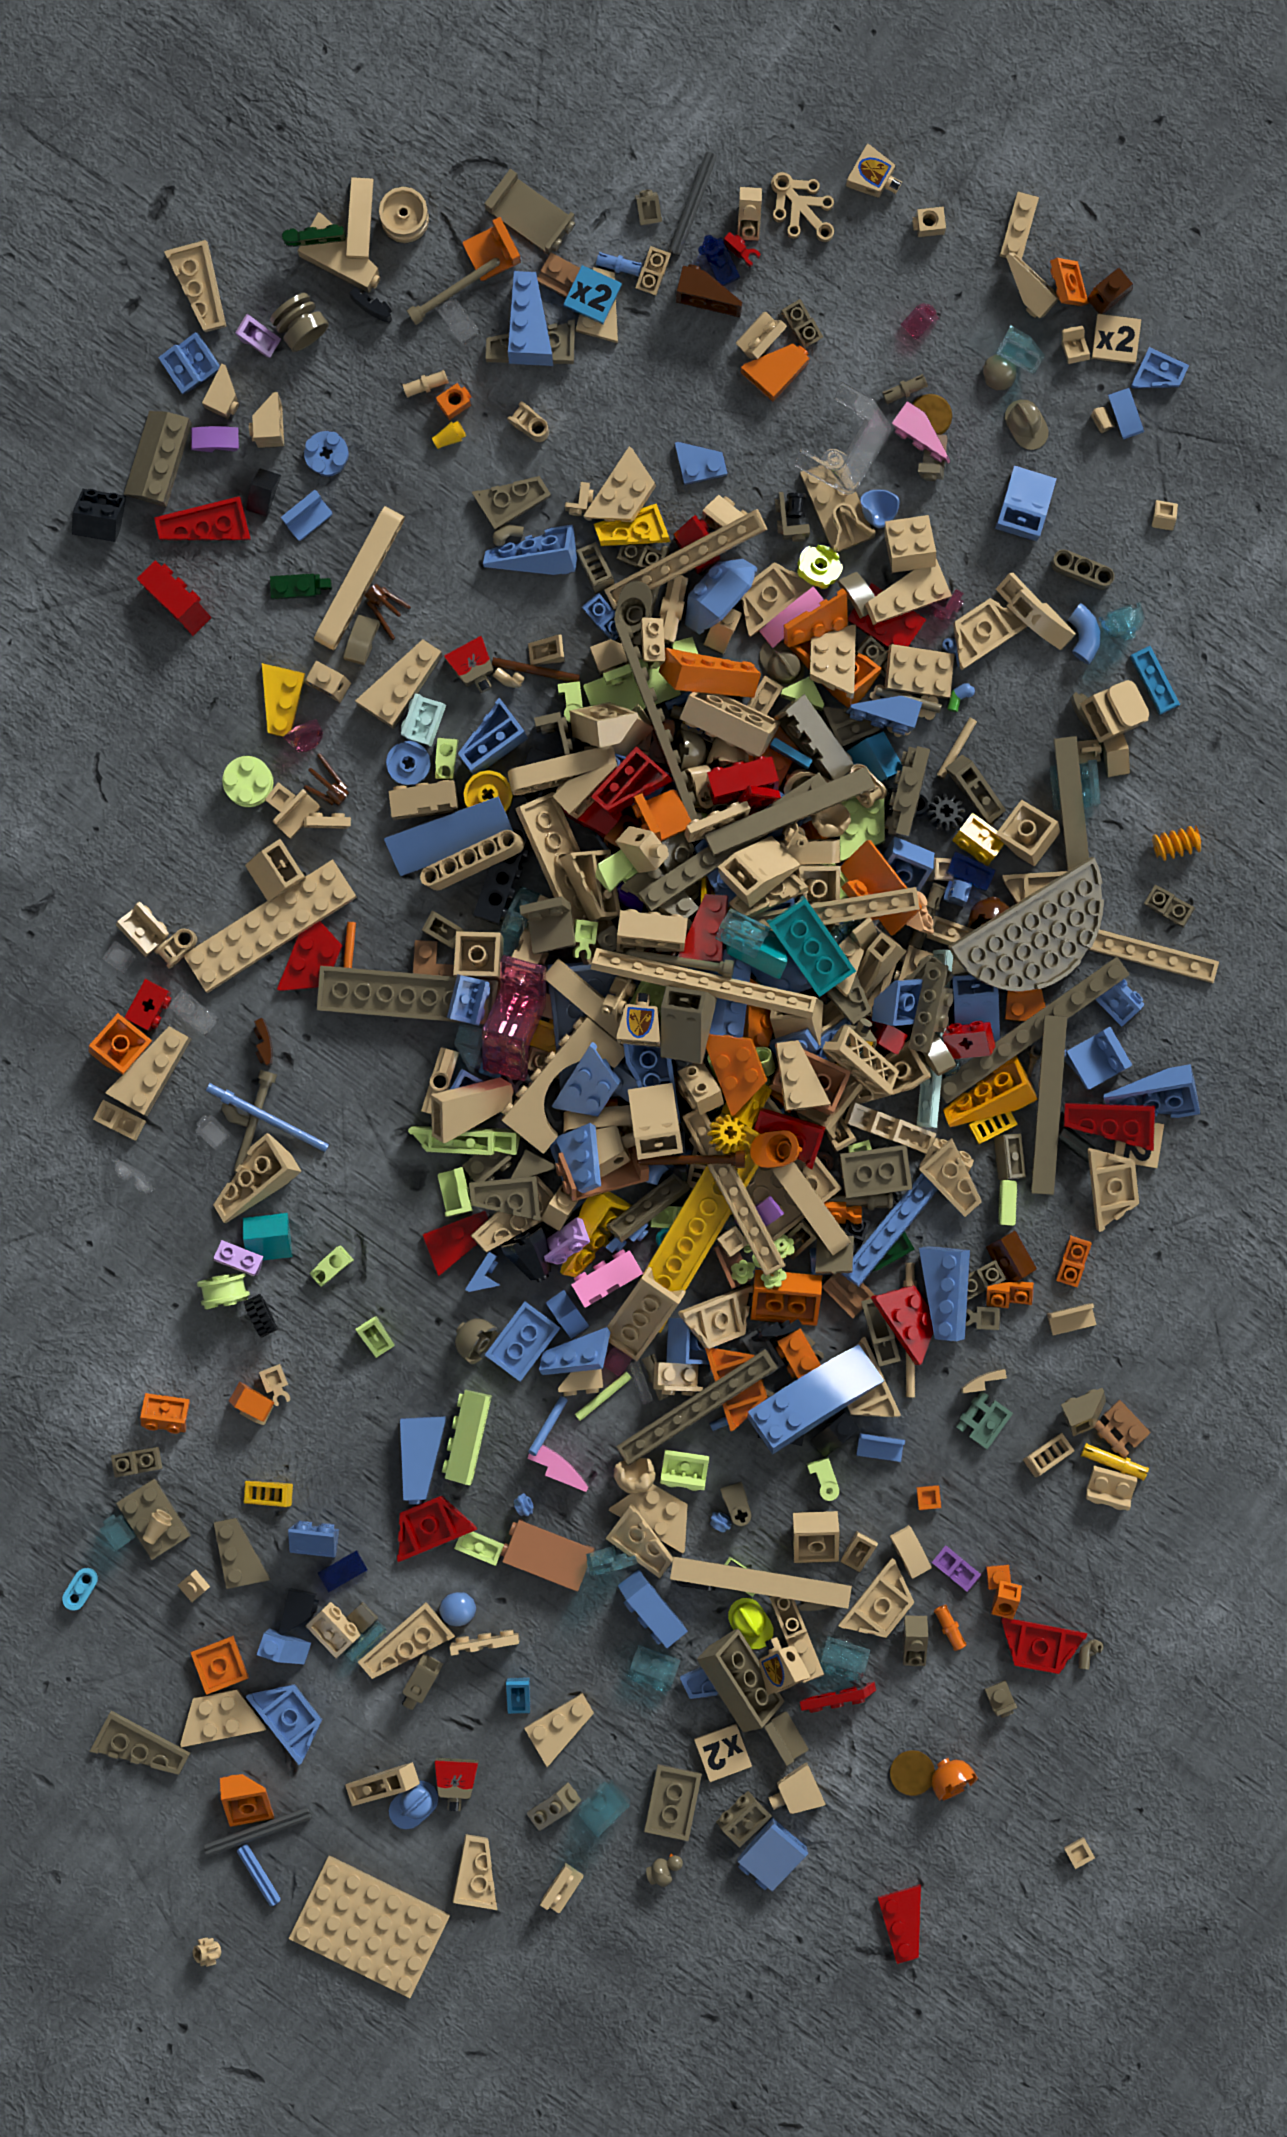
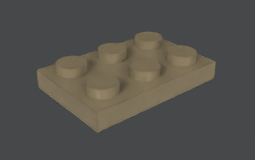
(875, 1171)
(138, 1509)
(672, 1802)

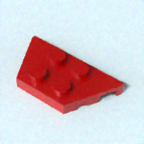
(312, 949)
(908, 1319)
(430, 1526)
(1040, 1645)

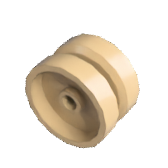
(401, 202)

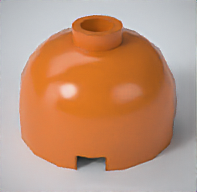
(952, 1778)

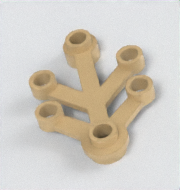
(801, 204)

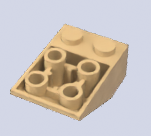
(757, 870)
(655, 1121)

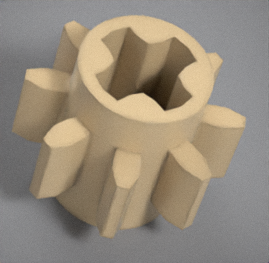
(206, 1952)

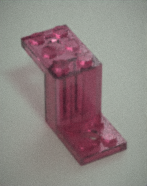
(514, 1018)

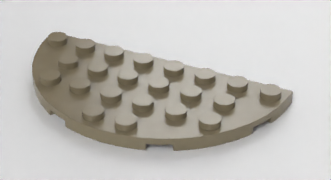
(1039, 936)

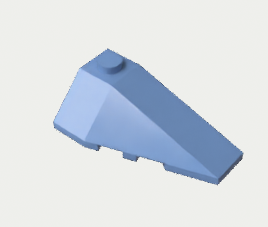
(1169, 1091)

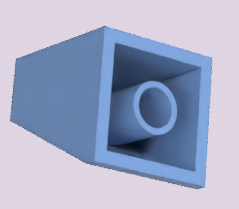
(772, 1855)

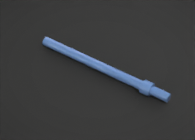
(228, 1097)

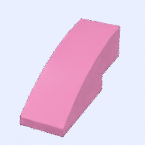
(774, 632)
(559, 1468)

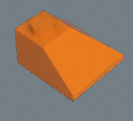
(119, 1044)
(244, 1800)

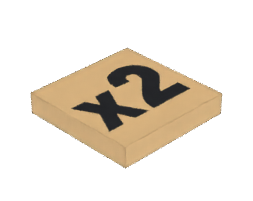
(1116, 339)
(1140, 1155)
(723, 1752)

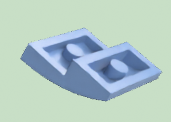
(190, 363)

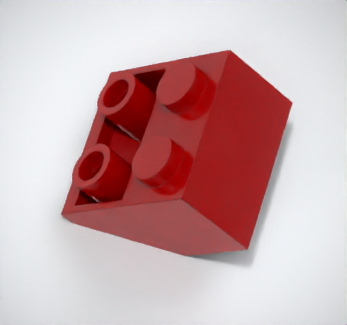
(690, 532)

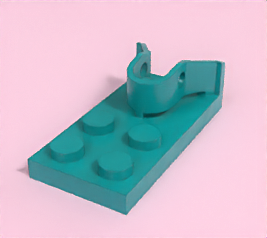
(811, 946)

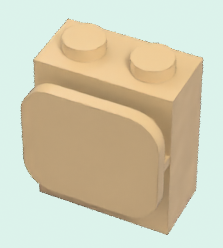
(1115, 710)

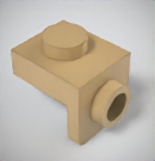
(1075, 345)
(585, 497)
(193, 1586)

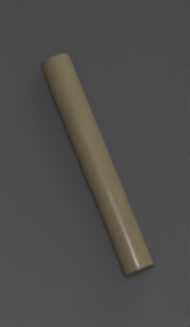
(935, 707)

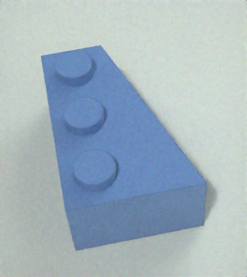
(651, 1609)

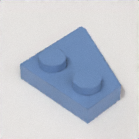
(1159, 371)
(699, 463)

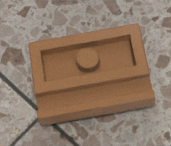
(558, 275)
(847, 1294)

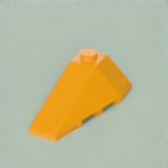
(1000, 1092)

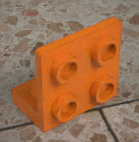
(492, 244)

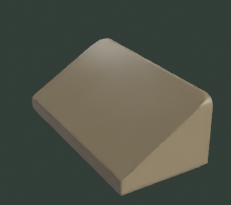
(1009, 1156)

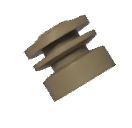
(299, 322)

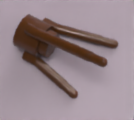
(379, 597)
(336, 793)

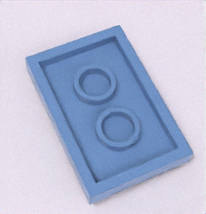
(522, 1341)

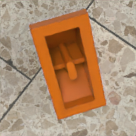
(251, 1402)

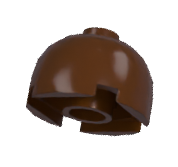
(985, 911)

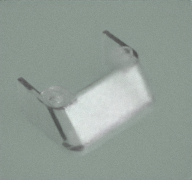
(848, 469)

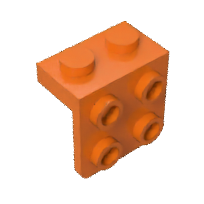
(662, 814)

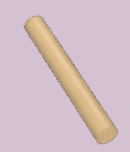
(957, 747)

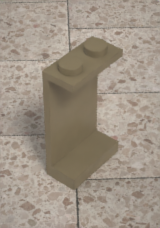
(529, 213)

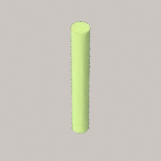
(604, 1395)

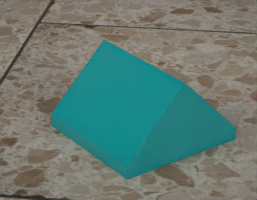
(268, 1236)

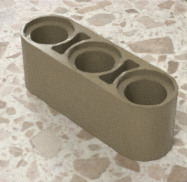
(1094, 568)

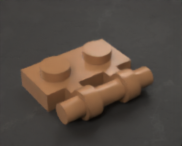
(1126, 1424)

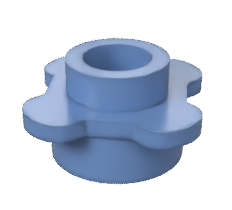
(523, 1505)
(720, 1521)

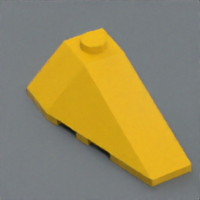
(596, 1214)

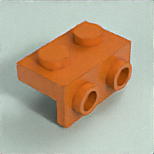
(798, 1354)

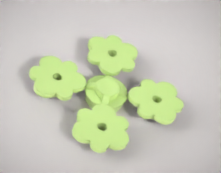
(748, 1268)

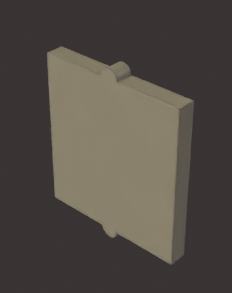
(839, 1263)

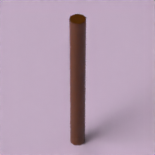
(536, 670)

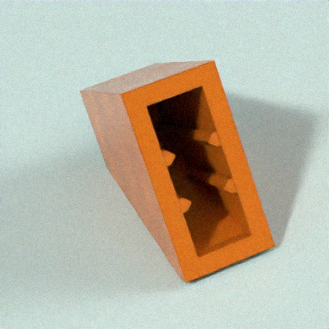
(776, 370)

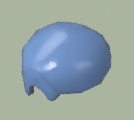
(457, 1609)

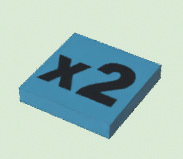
(592, 294)

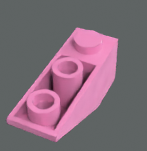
(915, 425)

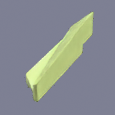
(614, 870)
(474, 1141)

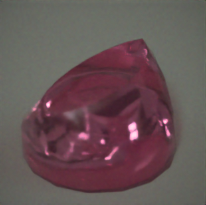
(305, 736)

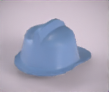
(413, 1806)

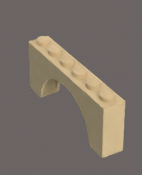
(527, 1112)

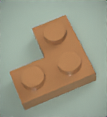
(426, 957)

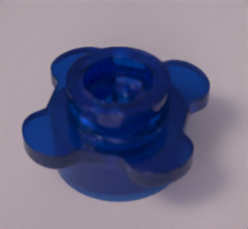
(709, 241)

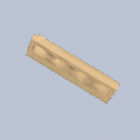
(862, 1068)

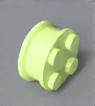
(247, 781)
(223, 1289)

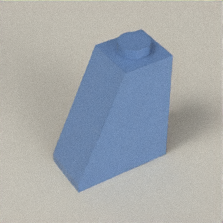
(283, 1648)

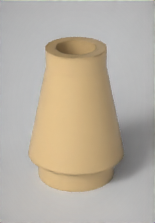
(157, 1525)

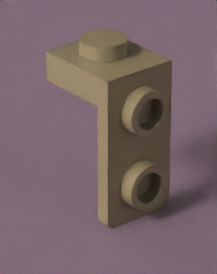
(930, 468)
(796, 533)
(554, 1807)

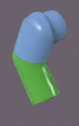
(959, 693)

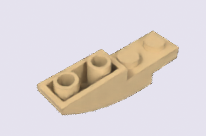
(1033, 613)
(796, 1634)

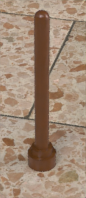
(735, 1159)

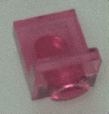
(920, 320)
(953, 605)

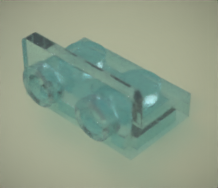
(742, 933)
(607, 1561)
(844, 1659)
(653, 1668)

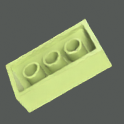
(467, 1437)

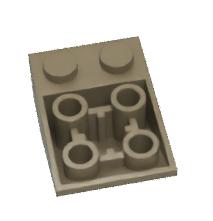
(686, 1023)

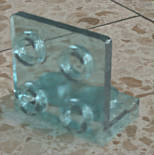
(1089, 783)

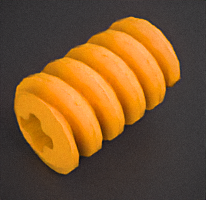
(1176, 842)

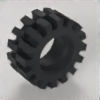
(260, 1315)

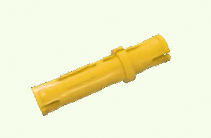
(1114, 1461)

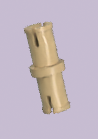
(425, 383)

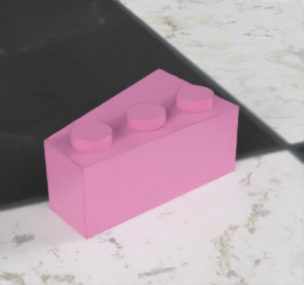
(606, 1277)

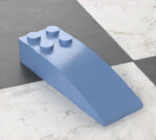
(814, 1398)

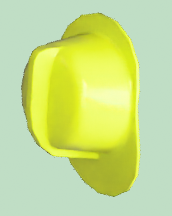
(751, 1621)

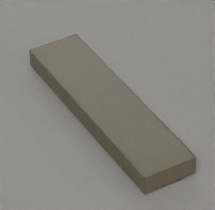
(648, 1207)

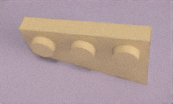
(474, 1877)

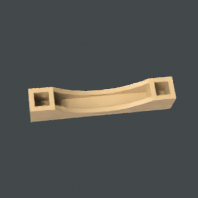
(876, 964)

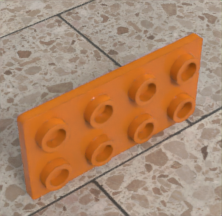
(872, 874)

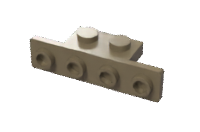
(931, 1008)

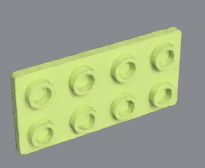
(621, 688)

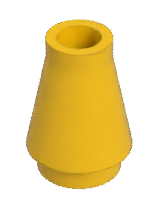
(449, 435)

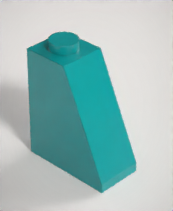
(770, 958)

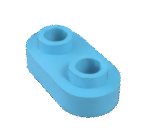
(80, 1588)

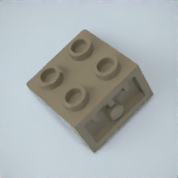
(547, 724)
(549, 924)

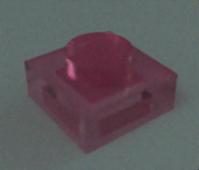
(617, 1361)

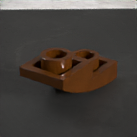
(265, 1049)

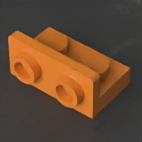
(164, 1413)

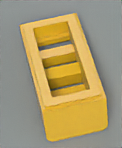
(977, 1134)
(287, 1489)

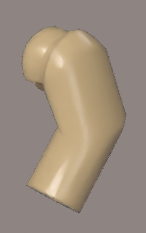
(507, 680)

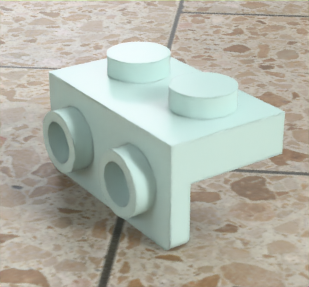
(422, 720)

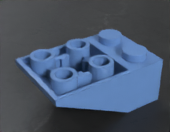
(1026, 503)
(893, 712)
(975, 1002)
(313, 1540)

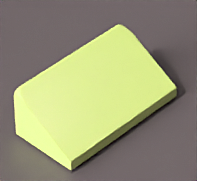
(1007, 1202)

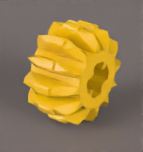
(722, 1140)

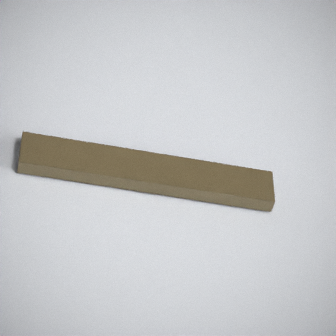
(1071, 800)

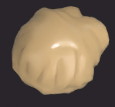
(832, 821)
(635, 1477)

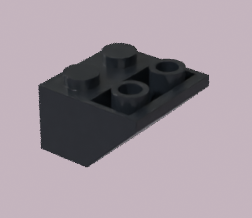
(98, 515)

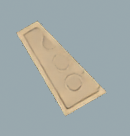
(197, 276)

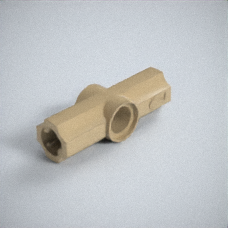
(672, 607)
(444, 1067)

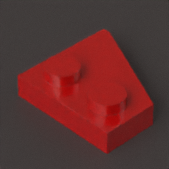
(759, 797)

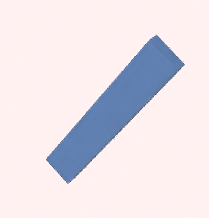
(891, 1229)

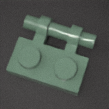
(989, 1425)

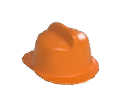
(775, 1149)

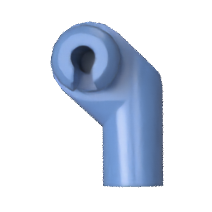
(949, 645)

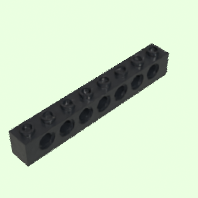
(484, 909)

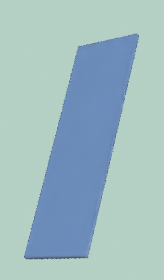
(446, 835)

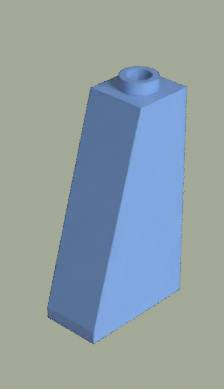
(419, 1453)

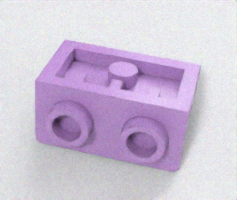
(567, 1242)
(238, 1258)

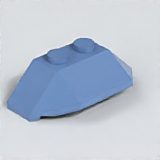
(718, 593)

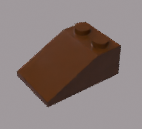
(702, 291)

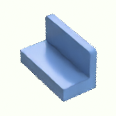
(306, 515)
(880, 1447)

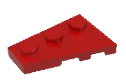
(701, 939)
(835, 1700)
(902, 1921)

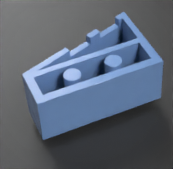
(492, 740)

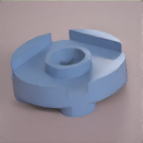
(337, 459)
(397, 769)

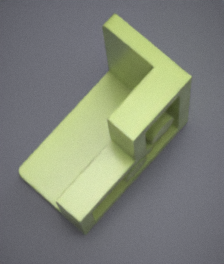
(455, 1192)

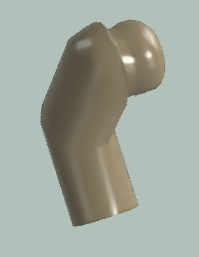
(233, 1116)

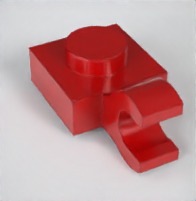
(736, 246)

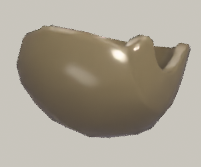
(999, 372)

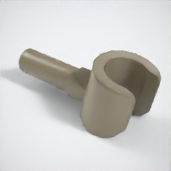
(1033, 1059)

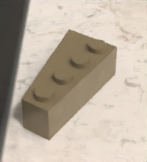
(814, 738)

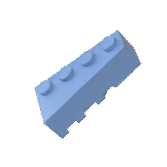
(528, 328)
(947, 1289)

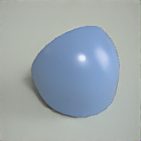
(879, 507)

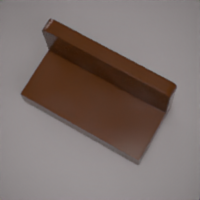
(1011, 1257)

